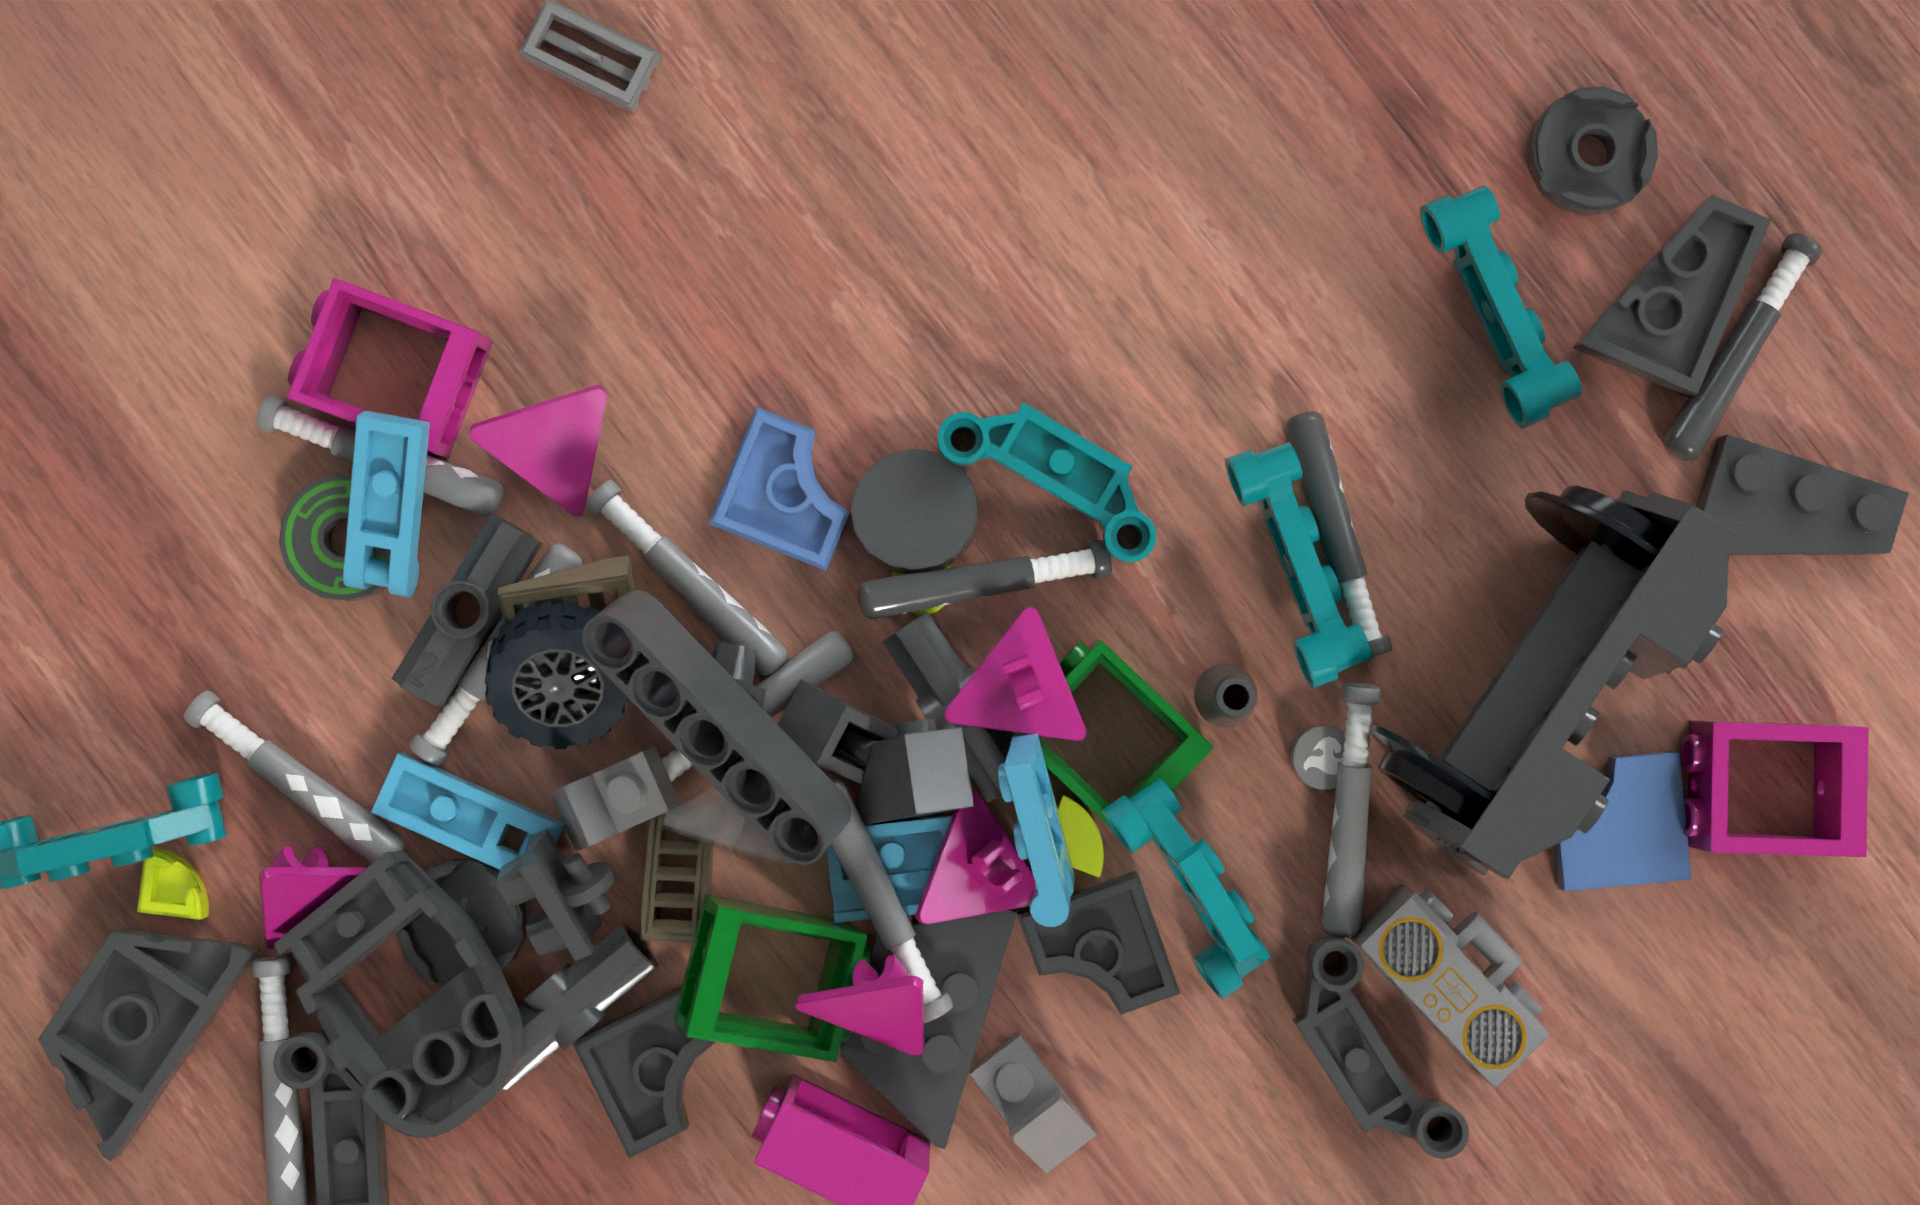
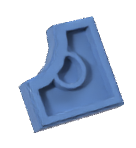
(776, 494)
(1638, 832)

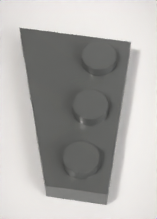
(1681, 300)
(1796, 504)

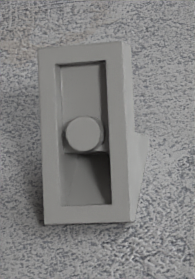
(615, 799)
(1032, 1103)

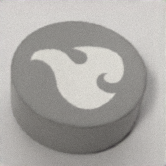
(1316, 756)

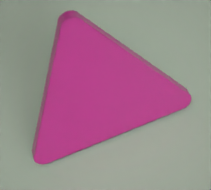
(550, 444)
(1020, 687)
(975, 870)
(296, 890)
(877, 1008)

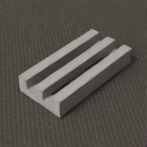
(638, 80)

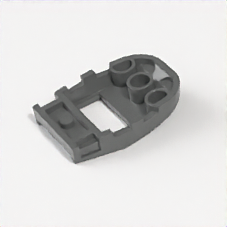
(446, 1052)

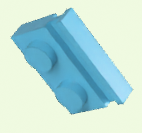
(908, 855)

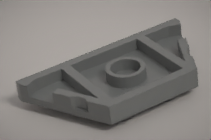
(965, 963)
(137, 1022)

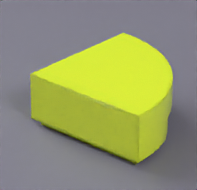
(1081, 837)
(171, 887)

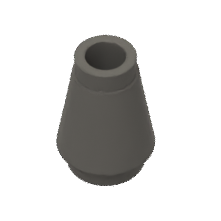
(1210, 690)

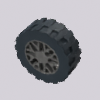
(534, 693)

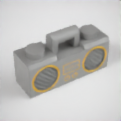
(1468, 1008)

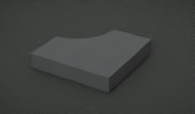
(1108, 941)
(642, 1072)

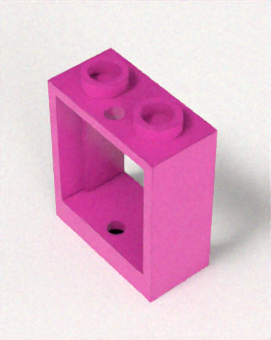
(334, 322)
(1838, 788)
(839, 1147)

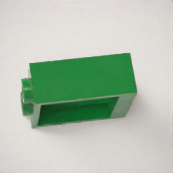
(1171, 766)
(710, 964)

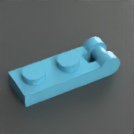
(386, 502)
(457, 811)
(1039, 829)

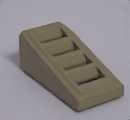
(588, 579)
(673, 930)

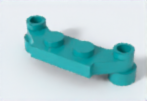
(1491, 283)
(1059, 465)
(1315, 588)
(193, 814)
(1196, 868)

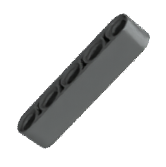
(717, 726)

